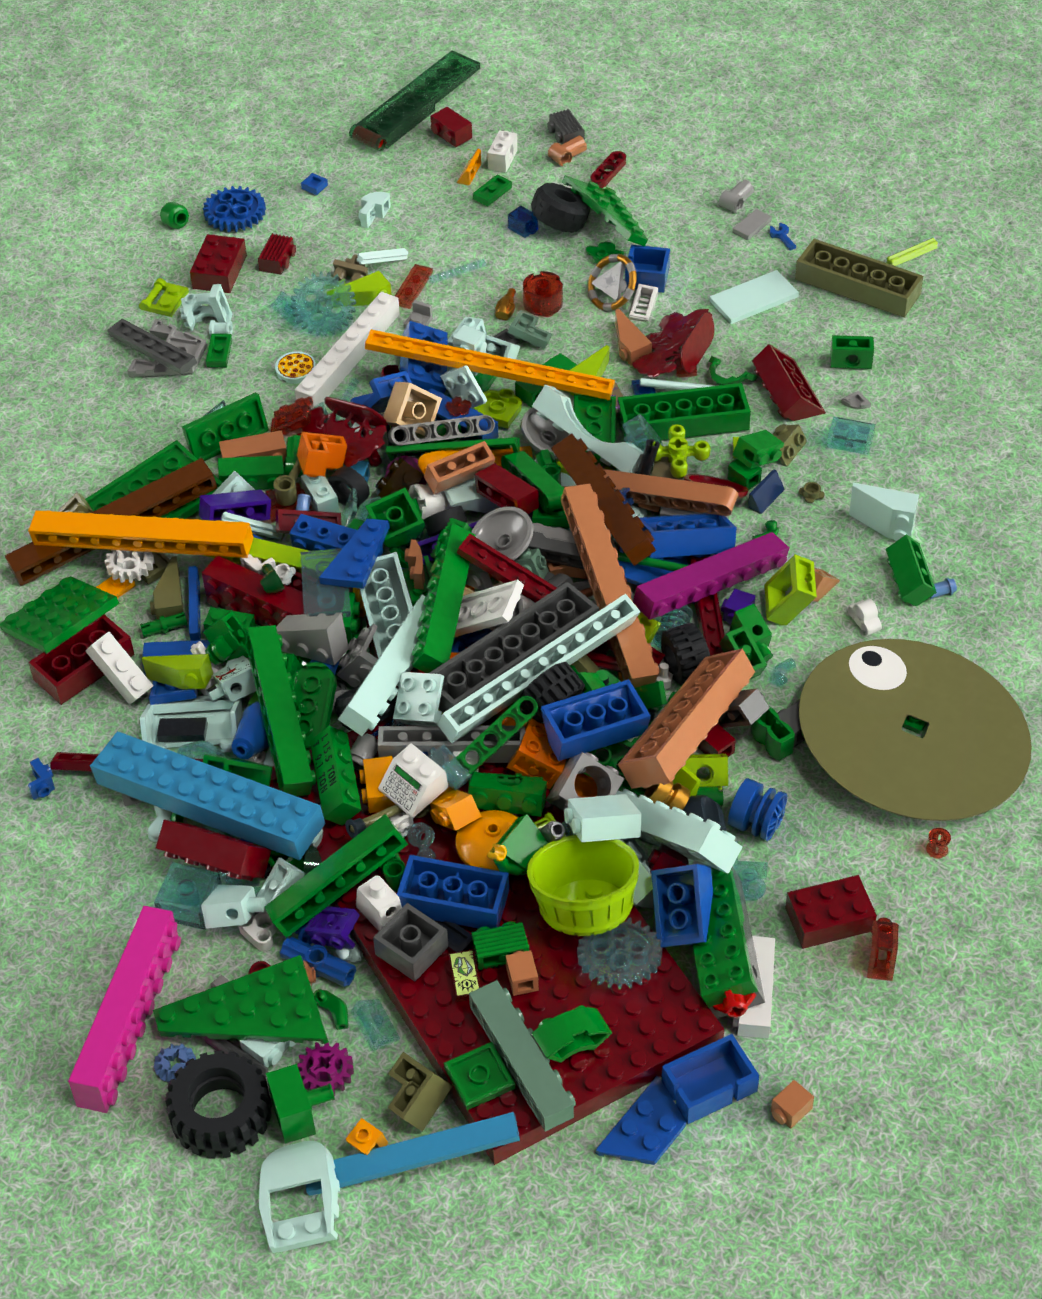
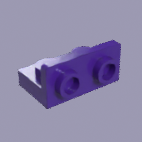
(333, 927)

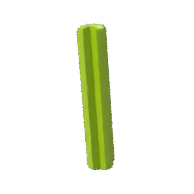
(912, 252)

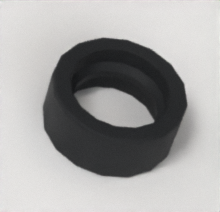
(351, 478)
(436, 523)

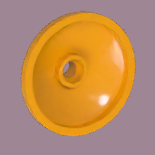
(476, 838)

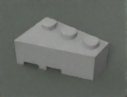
(314, 637)

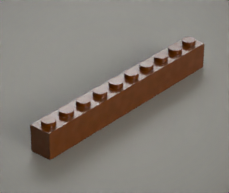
(149, 501)

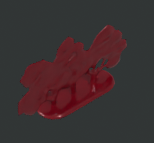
(674, 333)
(357, 447)

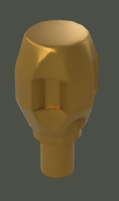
(505, 306)

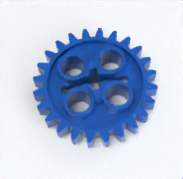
(234, 209)

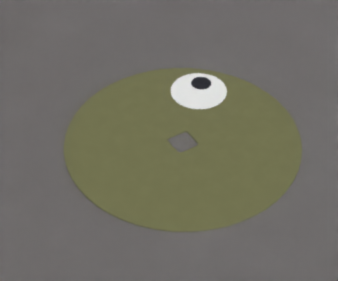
(961, 767)

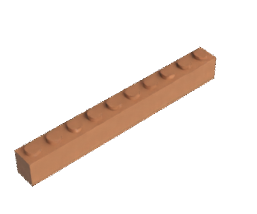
(607, 581)

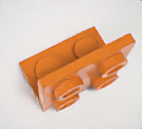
(536, 756)

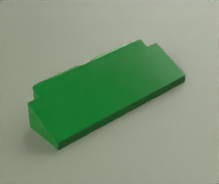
(416, 449)

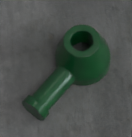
(271, 582)

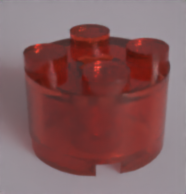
(542, 294)

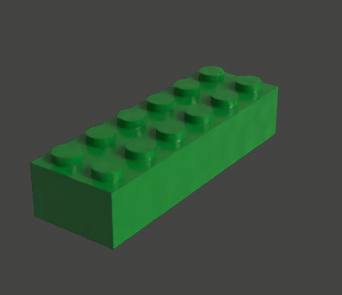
(696, 409)

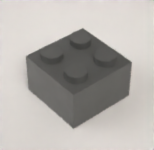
(411, 942)

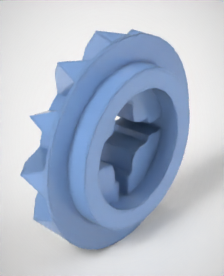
(162, 1064)

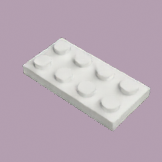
(488, 607)

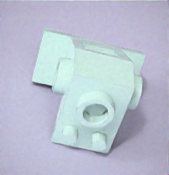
(195, 312)

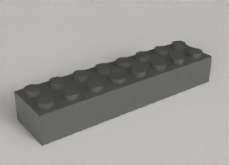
(512, 643)

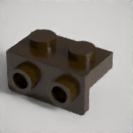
(400, 476)

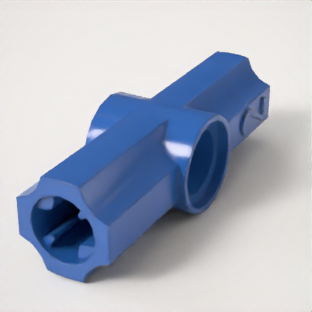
(328, 965)

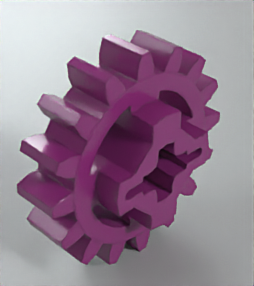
(325, 1064)

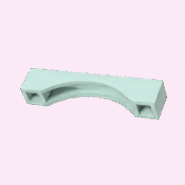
(558, 408)

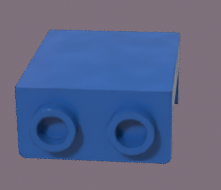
(381, 390)

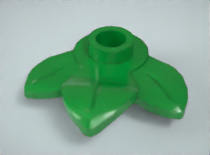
(602, 250)

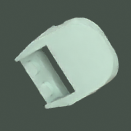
(293, 1167)

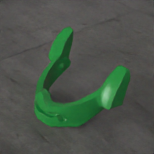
(725, 381)

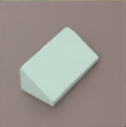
(280, 879)

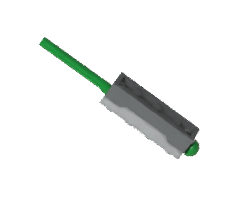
(560, 548)

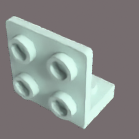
(462, 384)
(419, 699)

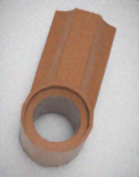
(563, 153)

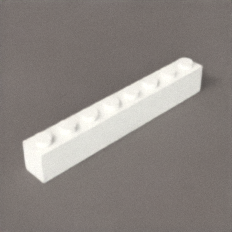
(348, 350)

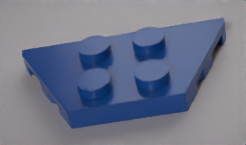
(646, 1127)

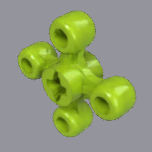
(679, 450)

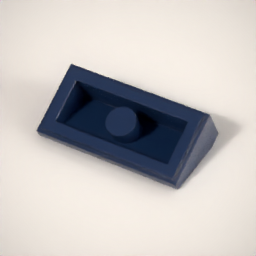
(766, 492)

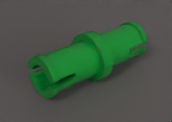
(163, 624)

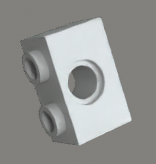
(502, 151)

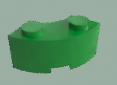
(571, 1033)

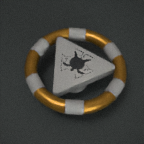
(612, 282)

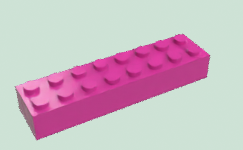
(124, 1010)

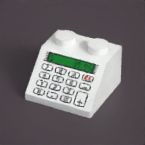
(413, 780)

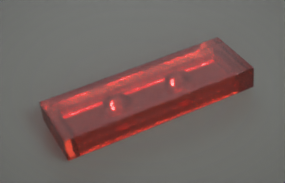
(413, 285)

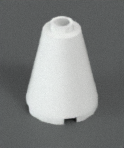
(427, 501)

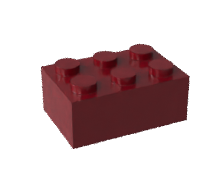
(218, 262)
(830, 911)

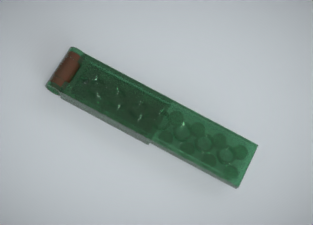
(413, 102)

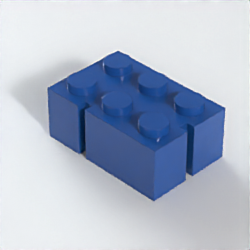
(710, 1078)

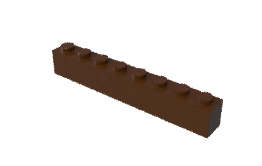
(617, 516)

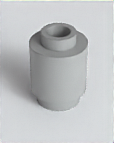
(363, 748)

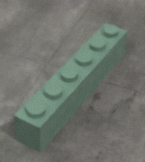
(522, 1056)

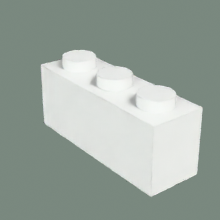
(119, 668)

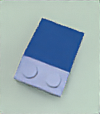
(682, 904)

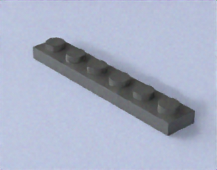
(152, 346)

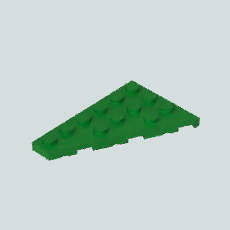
(263, 1005)

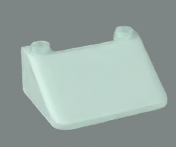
(220, 728)

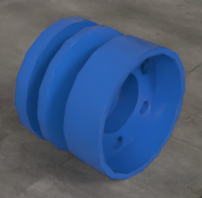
(753, 808)

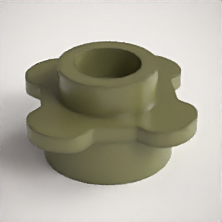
(816, 491)

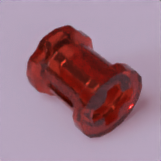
(942, 844)

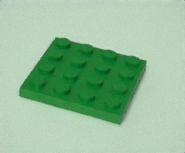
(58, 614)

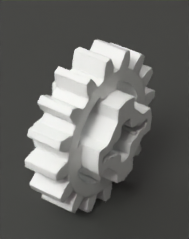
(128, 564)

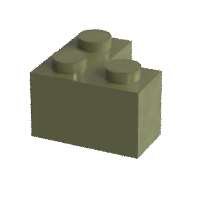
(420, 1091)

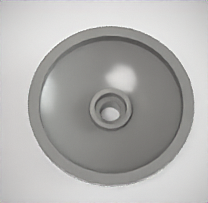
(540, 432)
(505, 530)

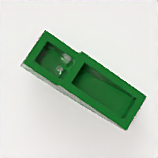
(247, 769)

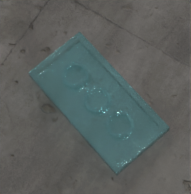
(320, 597)

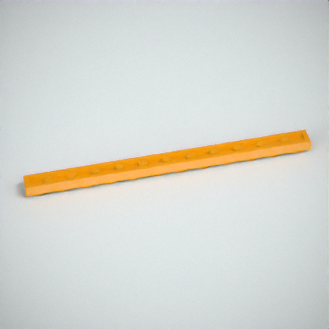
(490, 364)

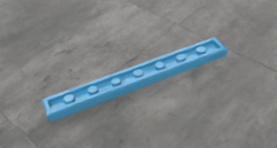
(423, 1151)

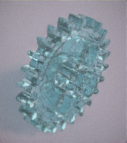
(329, 320)
(620, 954)

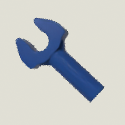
(782, 235)

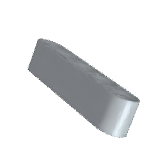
(451, 430)

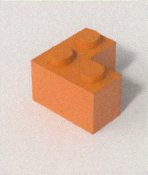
(320, 452)

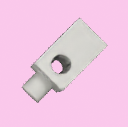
(376, 899)

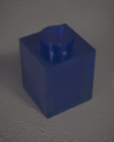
(522, 222)

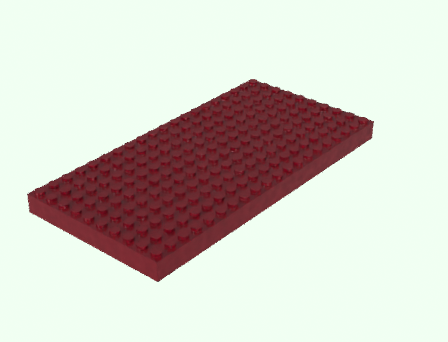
(647, 1022)

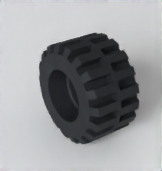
(683, 650)
(552, 686)

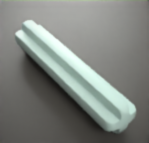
(382, 256)
(256, 526)

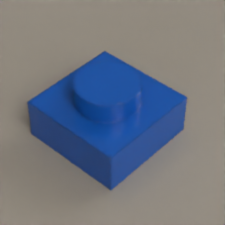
(314, 184)

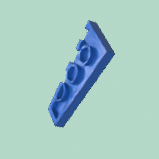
(357, 557)

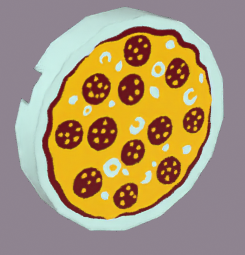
(294, 366)

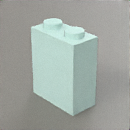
(603, 818)

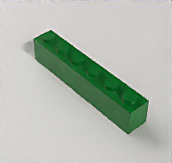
(335, 875)

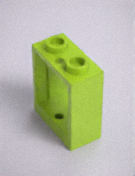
(793, 573)

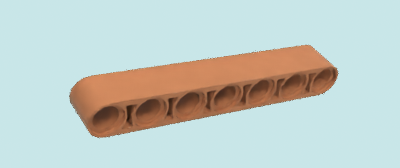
(675, 493)

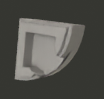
(856, 400)

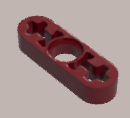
(608, 163)

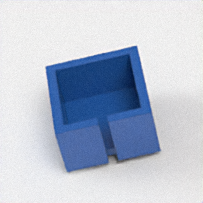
(651, 266)

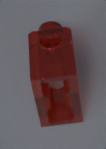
(883, 937)

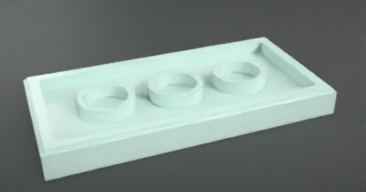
(753, 297)

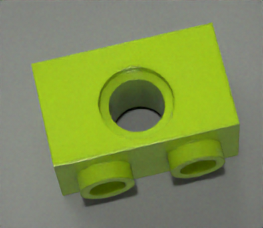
(717, 768)

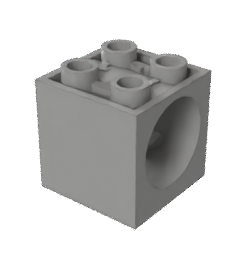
(606, 779)

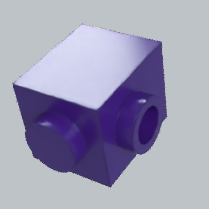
(736, 601)

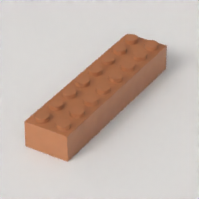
(686, 719)

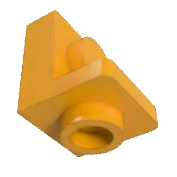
(366, 1137)

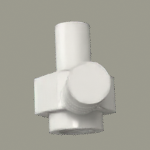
(665, 675)

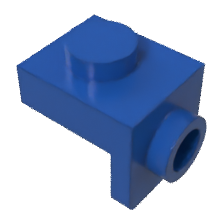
(44, 784)

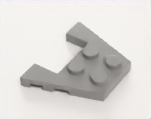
(184, 341)

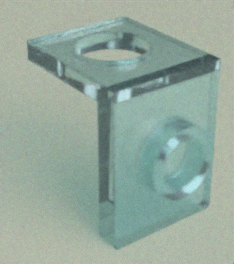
(747, 868)

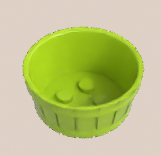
(584, 884)

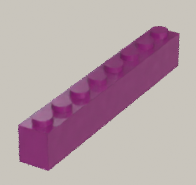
(710, 575)

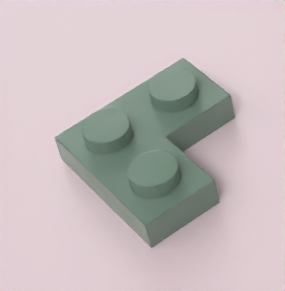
(525, 328)

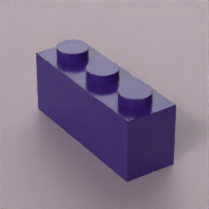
(248, 504)

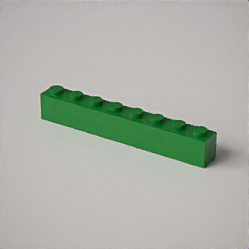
(442, 601)
(279, 711)

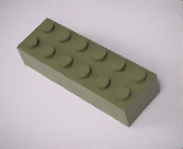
(859, 277)

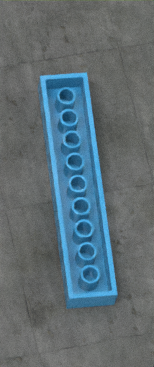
(208, 795)

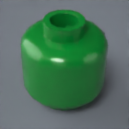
(174, 215)

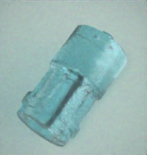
(455, 772)

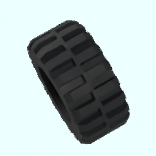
(226, 1132)

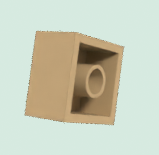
(410, 406)

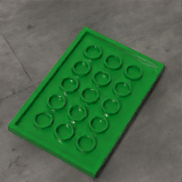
(157, 466)

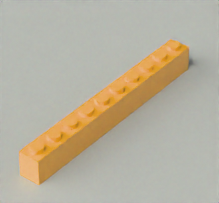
(141, 533)

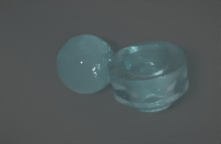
(414, 838)

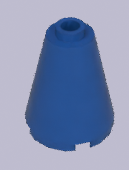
(250, 734)

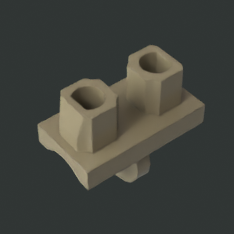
(350, 268)

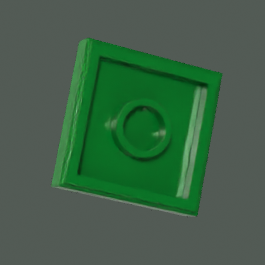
(479, 1075)

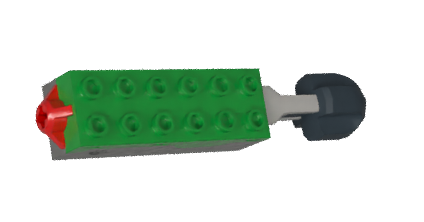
(728, 958)

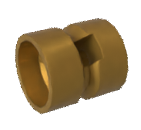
(670, 794)

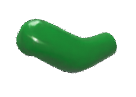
(335, 1005)

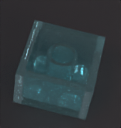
(185, 891)

